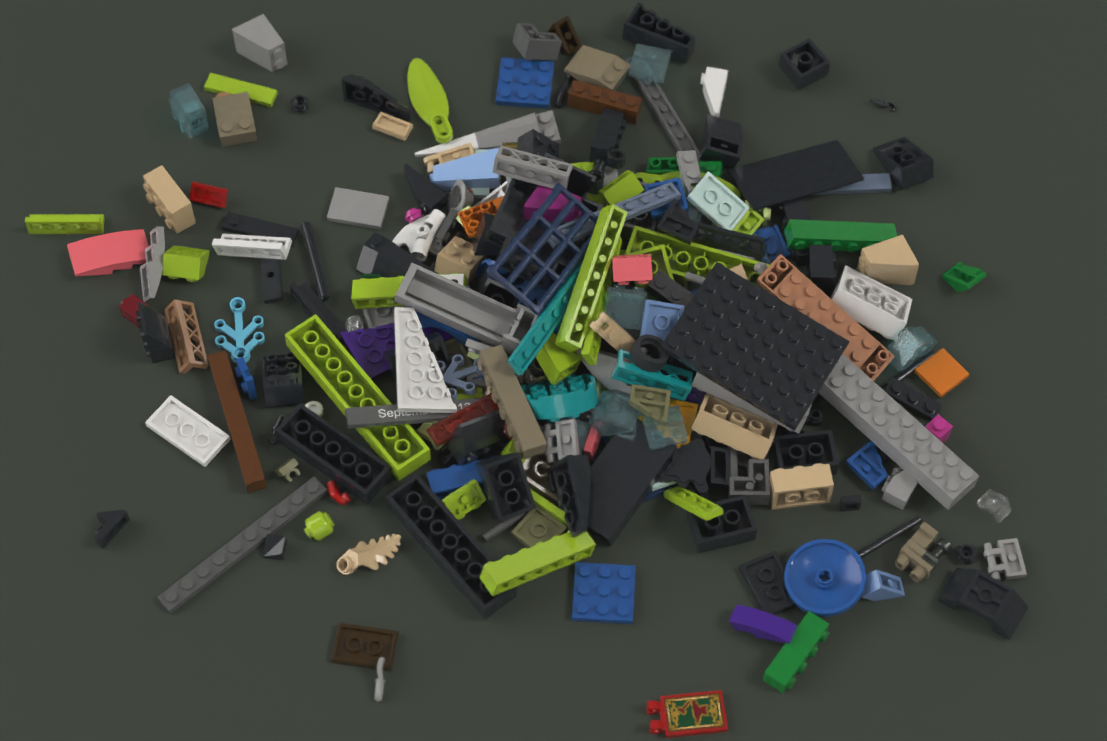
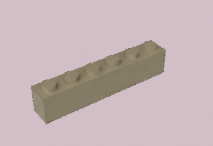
(512, 402)

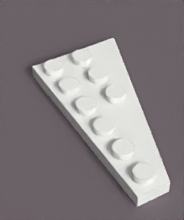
(417, 371)

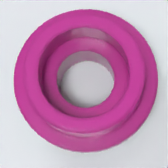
(413, 214)

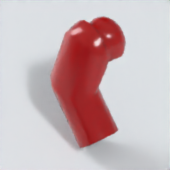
(334, 493)

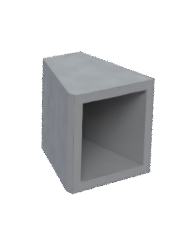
(260, 43)

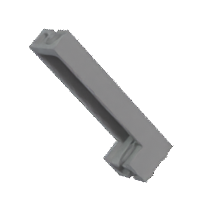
(464, 308)

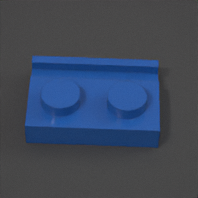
(775, 242)

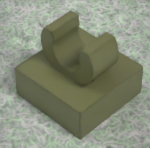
(286, 468)

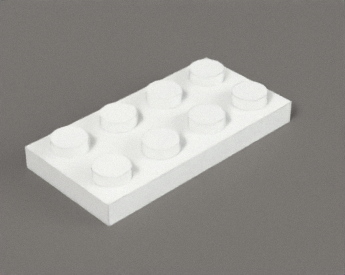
(187, 431)

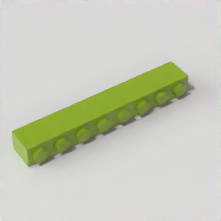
(591, 278)

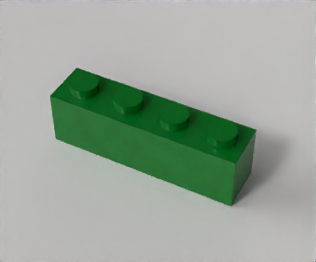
(793, 656)

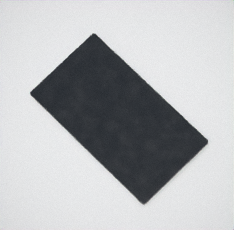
(795, 175)

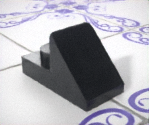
(113, 523)

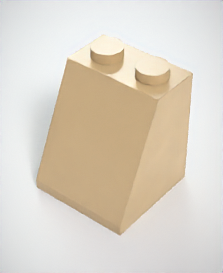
(889, 262)

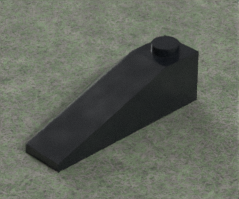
(368, 95)
(385, 258)

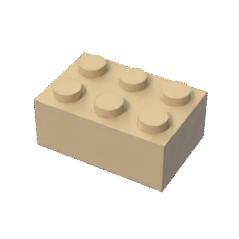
(168, 199)
(800, 486)

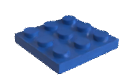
(525, 83)
(603, 593)

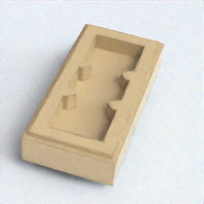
(392, 126)

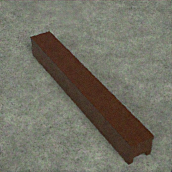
(237, 421)

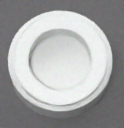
(316, 407)

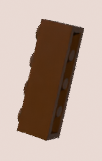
(595, 98)

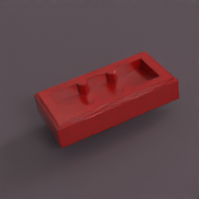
(208, 194)

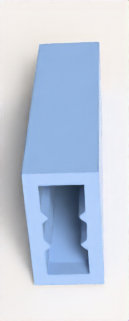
(473, 170)

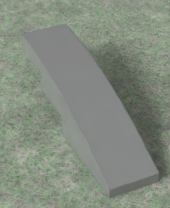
(152, 269)

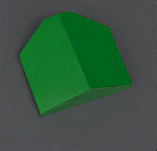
(963, 277)

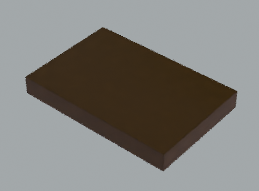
(364, 646)

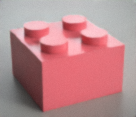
(632, 268)

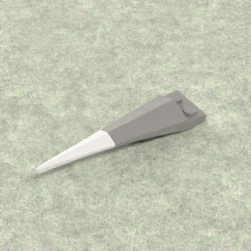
(505, 132)

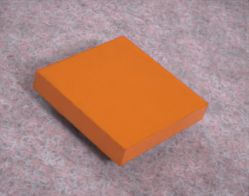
(941, 373)

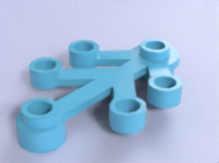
(239, 334)

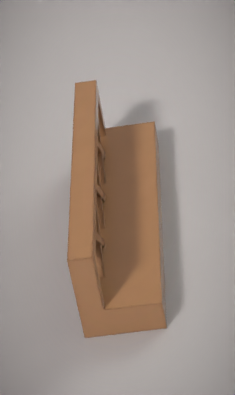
(181, 334)

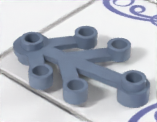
(451, 377)

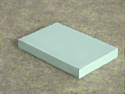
(717, 202)

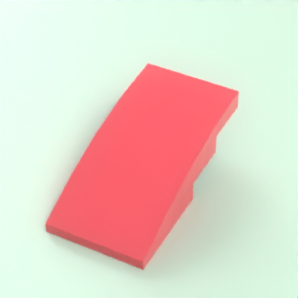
(108, 252)

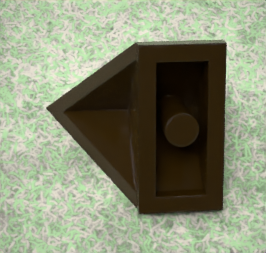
(567, 34)

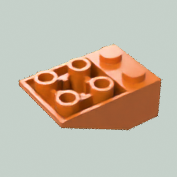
(471, 217)

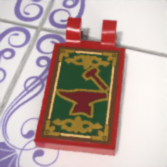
(688, 714)

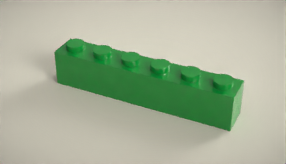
(839, 234)

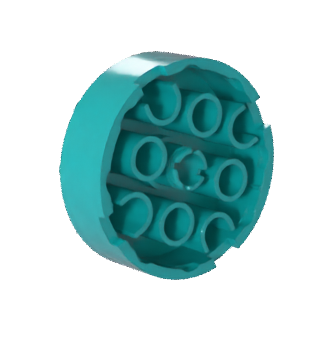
(564, 399)

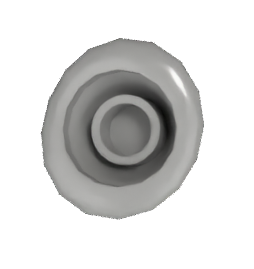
(460, 196)

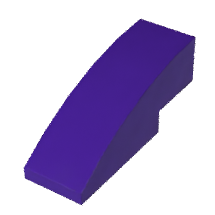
(762, 624)

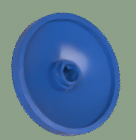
(825, 577)

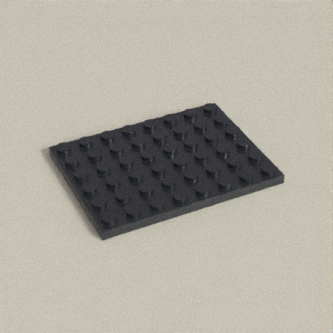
(755, 346)

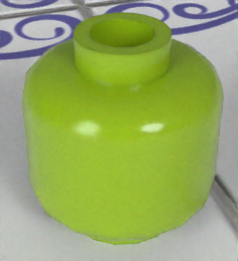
(319, 525)

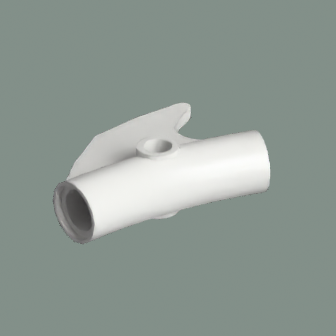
(420, 234)

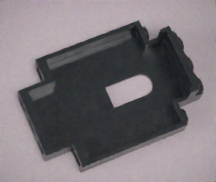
(510, 221)

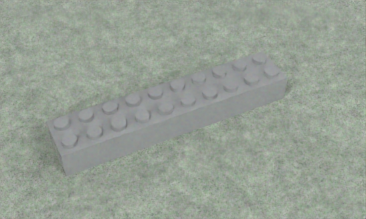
(898, 433)

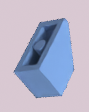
(882, 586)

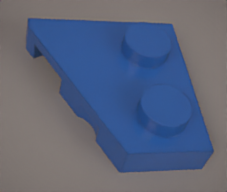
(248, 383)
(868, 465)

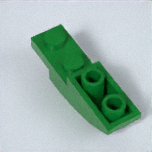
(669, 164)

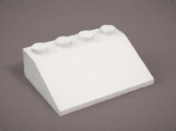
(872, 303)

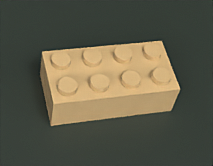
(734, 427)

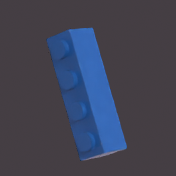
(448, 480)

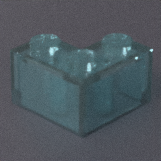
(910, 345)

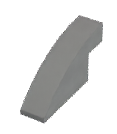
(603, 370)

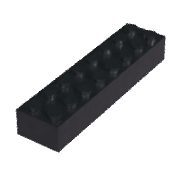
(446, 543)

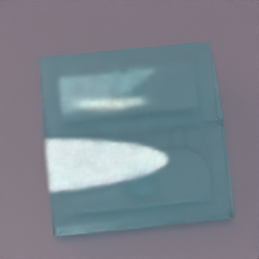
(649, 63)

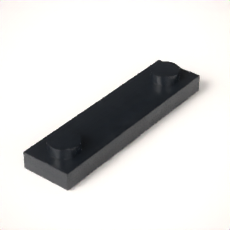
(256, 227)

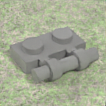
(566, 439)
(1010, 557)

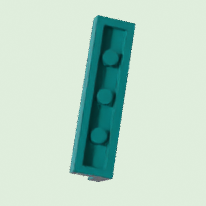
(634, 375)

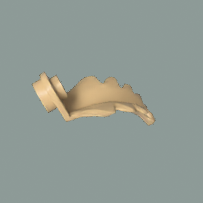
(369, 554)

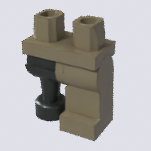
(917, 557)

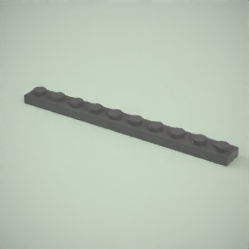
(242, 545)

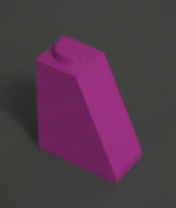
(537, 199)

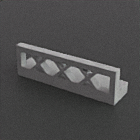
(531, 170)

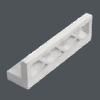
(252, 246)

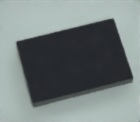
(767, 583)

